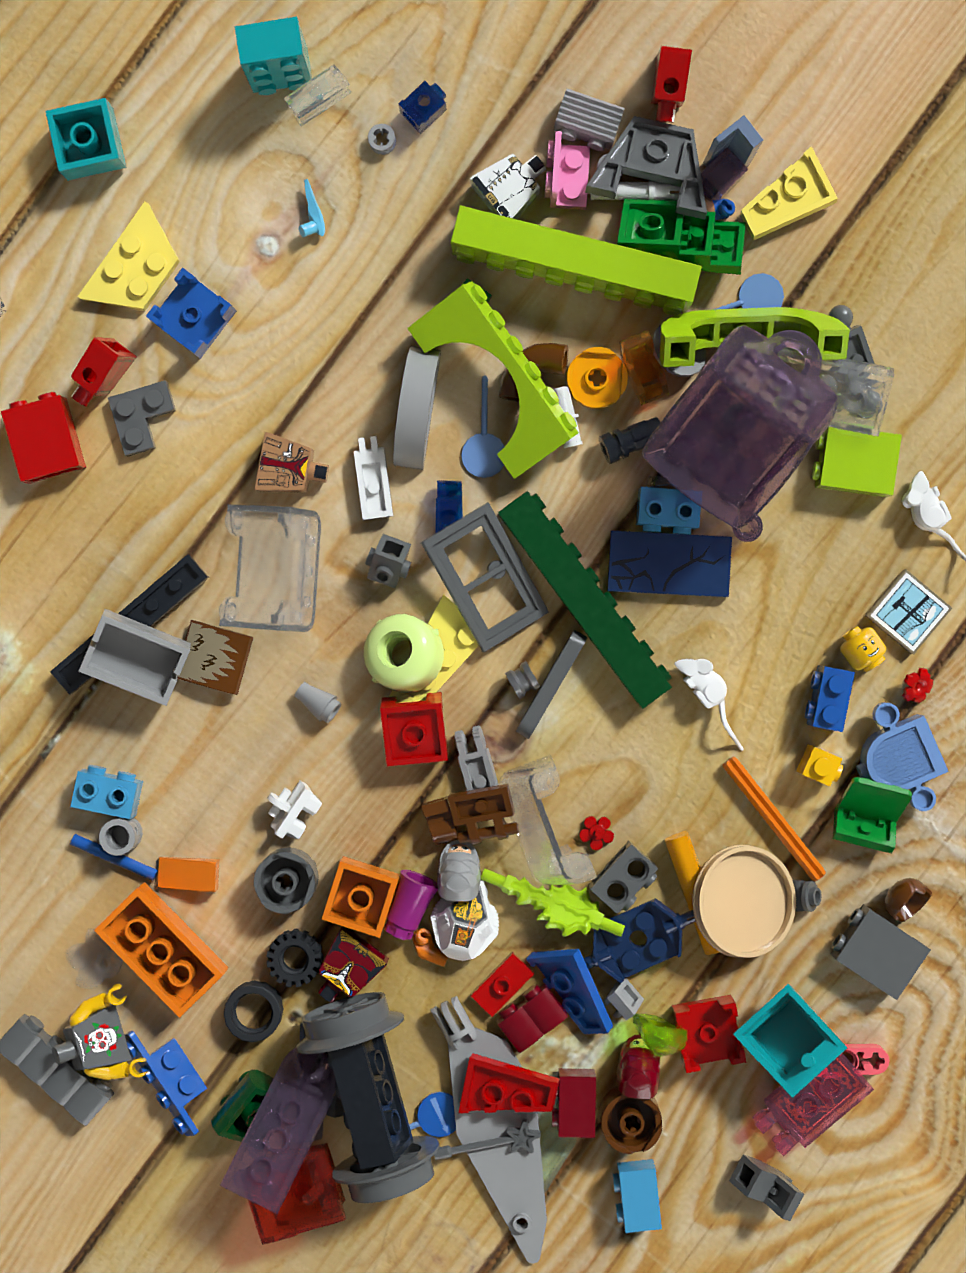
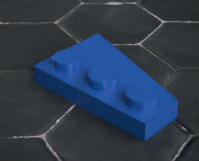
(573, 982)

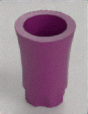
(409, 903)

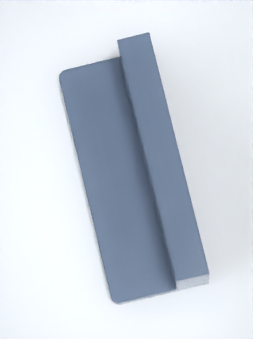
(740, 139)

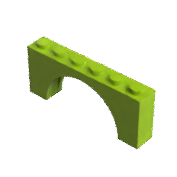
(469, 319)

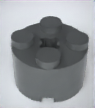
(270, 886)

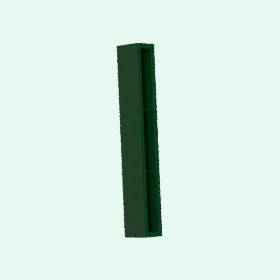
(585, 600)

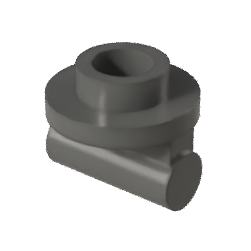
(807, 895)

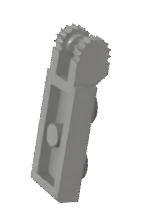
(477, 765)

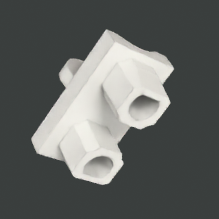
(287, 808)

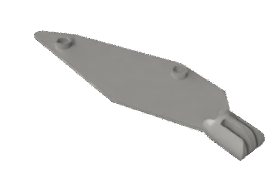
(510, 1176)

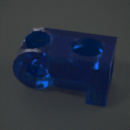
(448, 503)

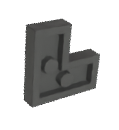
(132, 413)

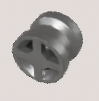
(522, 680)

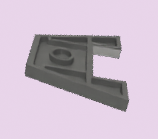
(657, 154)

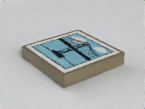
(908, 612)

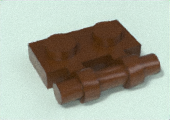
(483, 805)

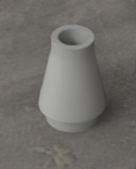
(319, 703)

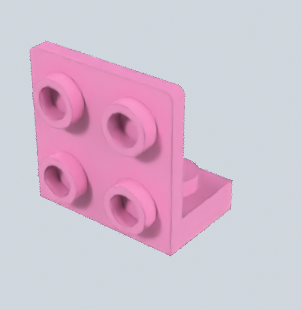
(569, 174)

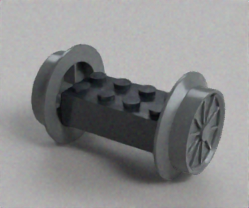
(385, 1153)

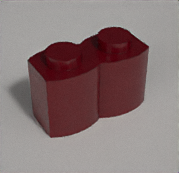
(531, 1017)

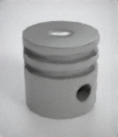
(120, 835)

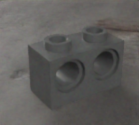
(617, 872)

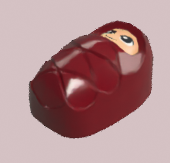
(638, 1070)

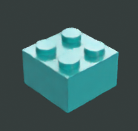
(86, 139)

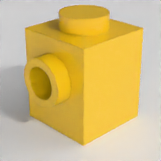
(820, 765)

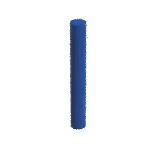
(120, 860)

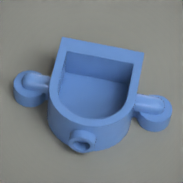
(902, 755)

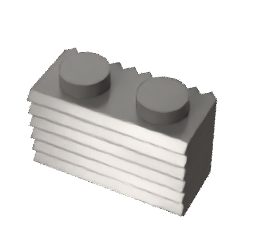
(588, 120)

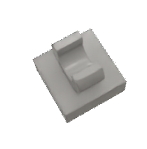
(624, 999)

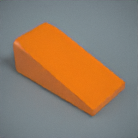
(188, 873)

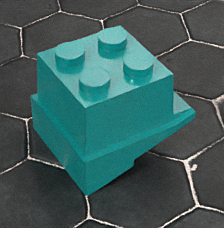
(790, 1040)

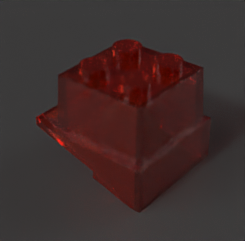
(310, 1203)

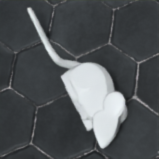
(927, 510)
(708, 687)

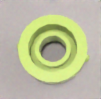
(424, 660)

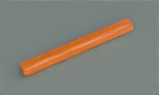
(774, 819)

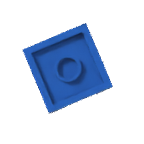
(192, 314)

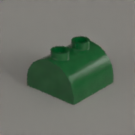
(241, 1106)

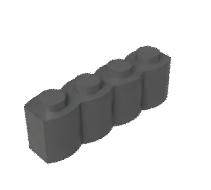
(31, 1050)

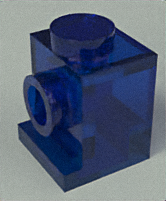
(423, 116)

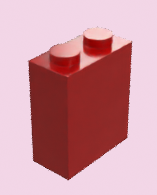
(43, 438)

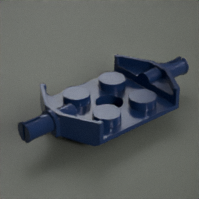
(622, 957)

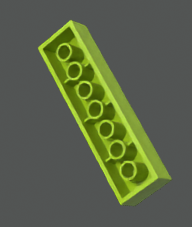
(574, 260)

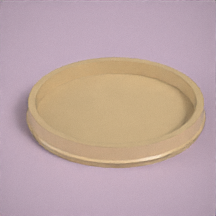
(744, 901)

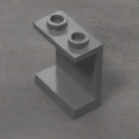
(879, 951)

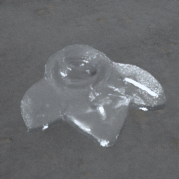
(89, 961)

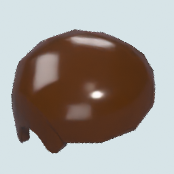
(906, 898)

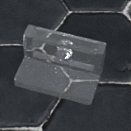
(318, 95)

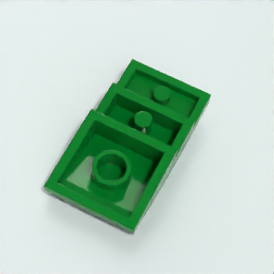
(658, 230)

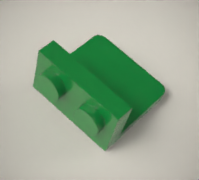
(870, 814)

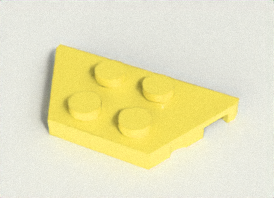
(134, 265)

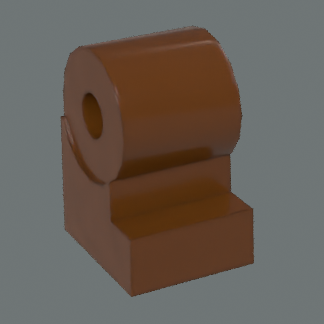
(440, 820)

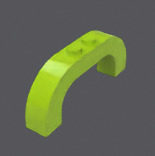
(709, 328)

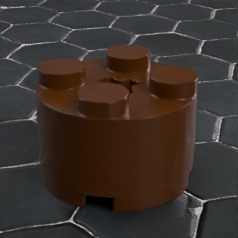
(630, 1135)

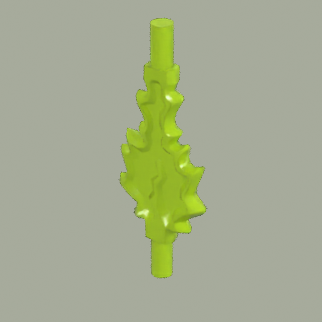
(561, 907)

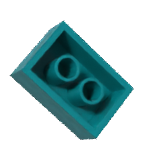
(273, 55)

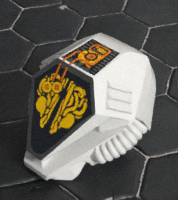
(465, 927)

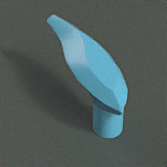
(315, 216)

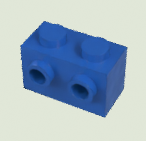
(829, 698)

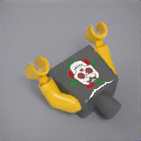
(97, 1040)

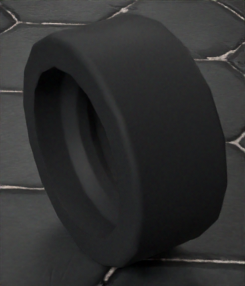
(242, 1031)

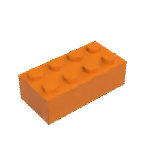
(161, 949)

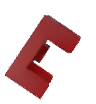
(414, 730)
(710, 1032)

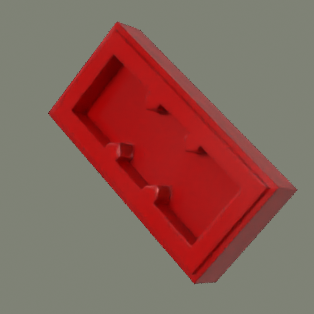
(502, 984)

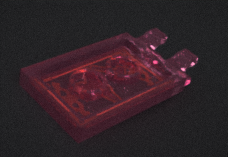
(815, 1106)

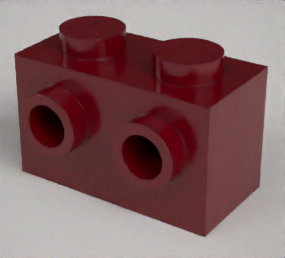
(576, 1103)

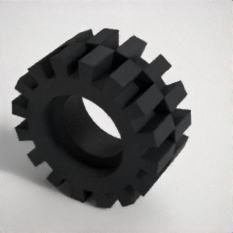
(281, 970)

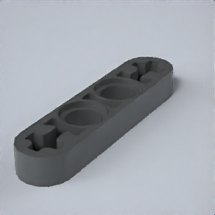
(551, 684)

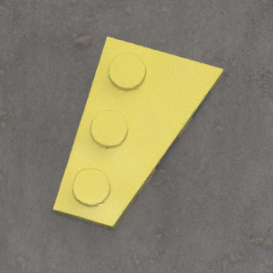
(793, 196)

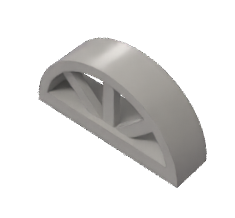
(415, 408)

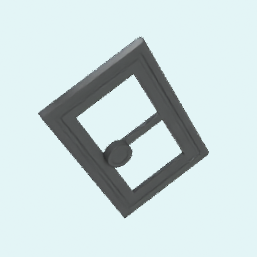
(510, 562)

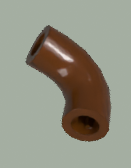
(546, 356)

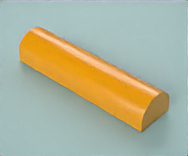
(687, 871)

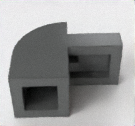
(767, 1185)

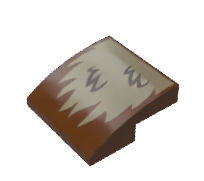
(215, 657)

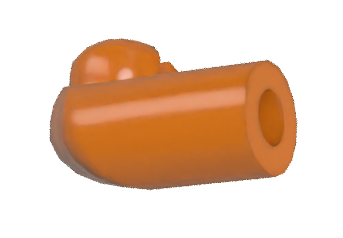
(425, 947)

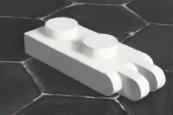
(373, 480)

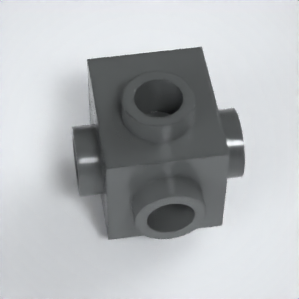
(389, 561)

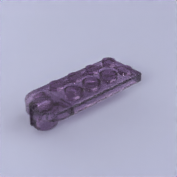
(282, 1131)

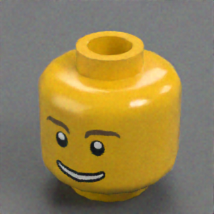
(863, 648)

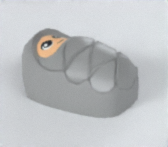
(459, 872)

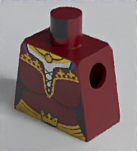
(349, 965)

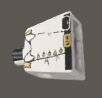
(509, 185)

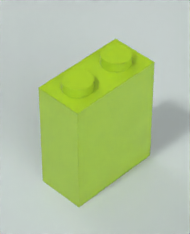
(857, 462)

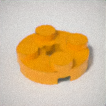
(610, 367)

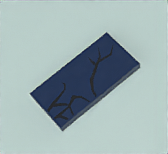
(669, 563)

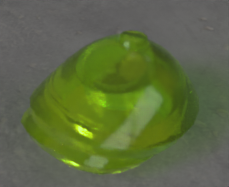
(659, 1034)

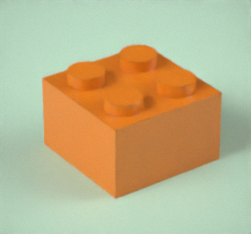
(360, 896)

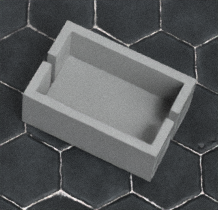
(135, 657)

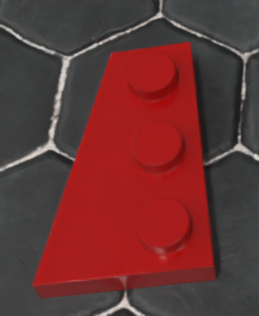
(503, 1086)

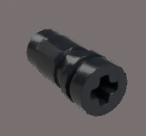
(627, 440)

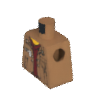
(287, 466)

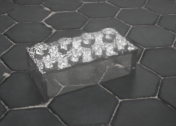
(860, 390)

